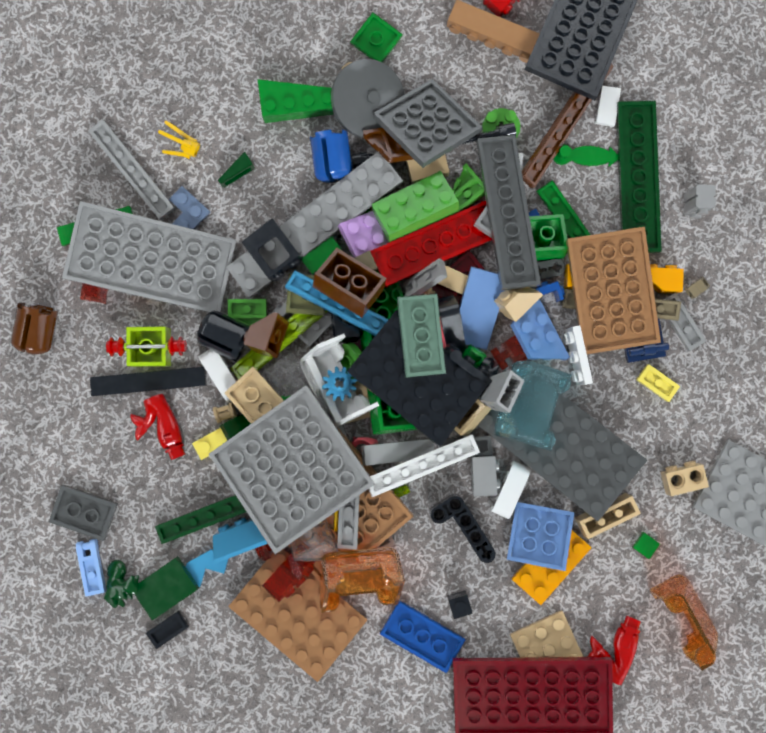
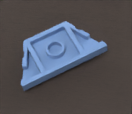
(538, 335)

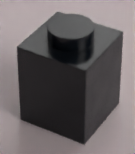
(459, 604)

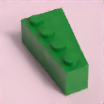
(293, 101)

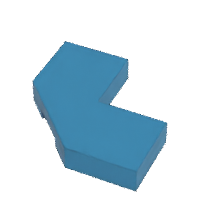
(205, 561)

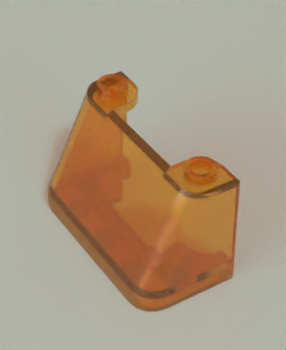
(361, 573)
(681, 597)

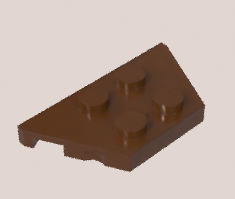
(385, 145)

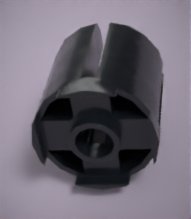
(222, 334)

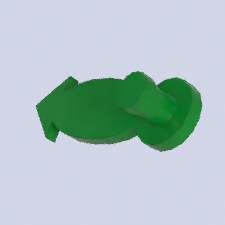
(585, 156)

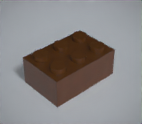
(349, 282)

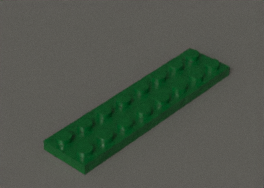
(639, 169)

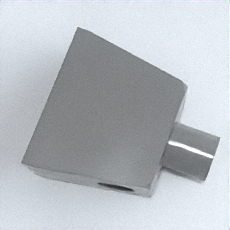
(502, 391)

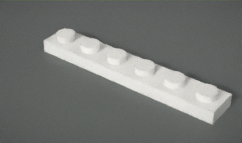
(423, 465)

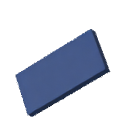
(422, 636)

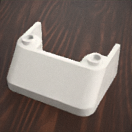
(315, 367)

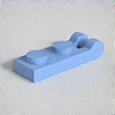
(91, 567)

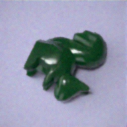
(117, 586)

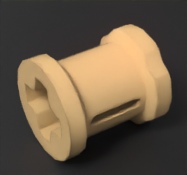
(224, 412)

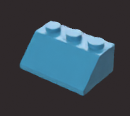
(236, 539)

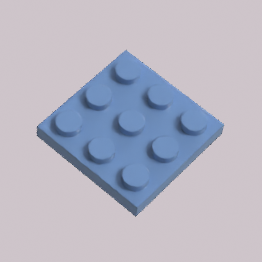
(540, 536)

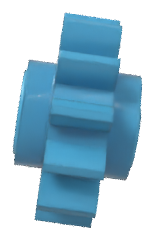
(331, 384)

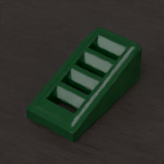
(237, 170)

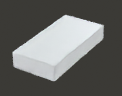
(607, 106)

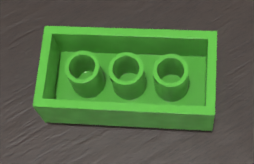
(415, 207)

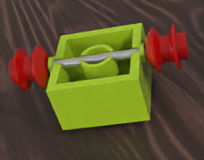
(147, 346)

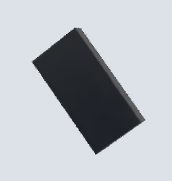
(167, 629)

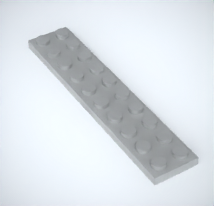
(320, 219)

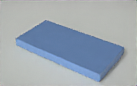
(478, 306)

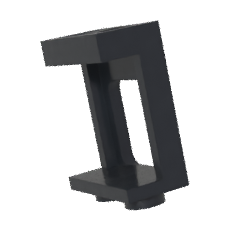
(261, 237)

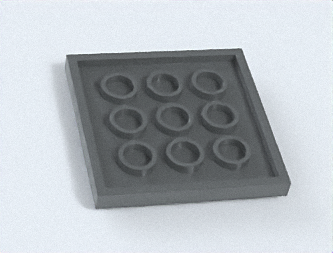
(427, 123)

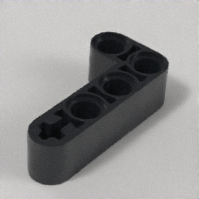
(451, 322)
(467, 529)

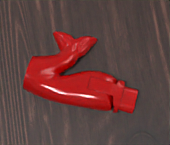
(167, 425)
(624, 646)

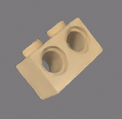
(684, 483)

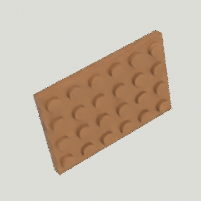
(613, 290)
(296, 623)

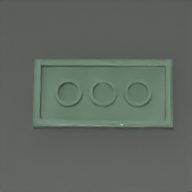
(421, 335)

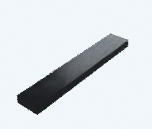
(148, 381)

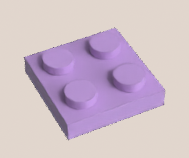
(362, 234)

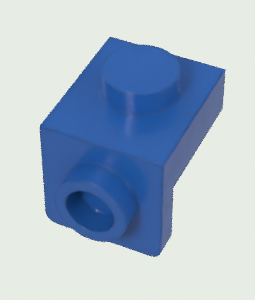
(557, 289)

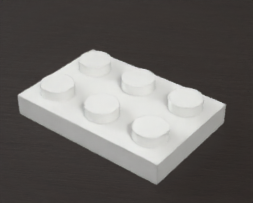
(578, 356)

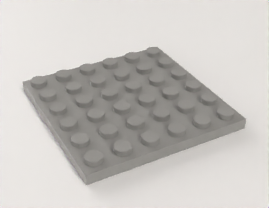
(291, 469)

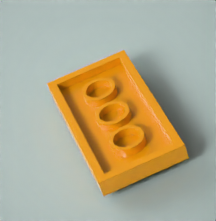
(542, 581)

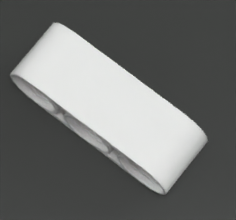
(218, 371)
(511, 490)

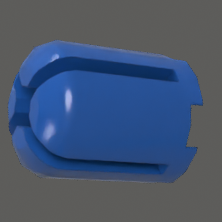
(331, 155)

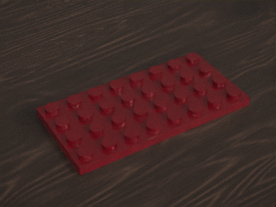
(533, 695)

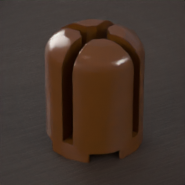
(33, 328)

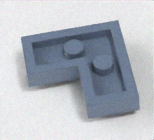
(192, 209)

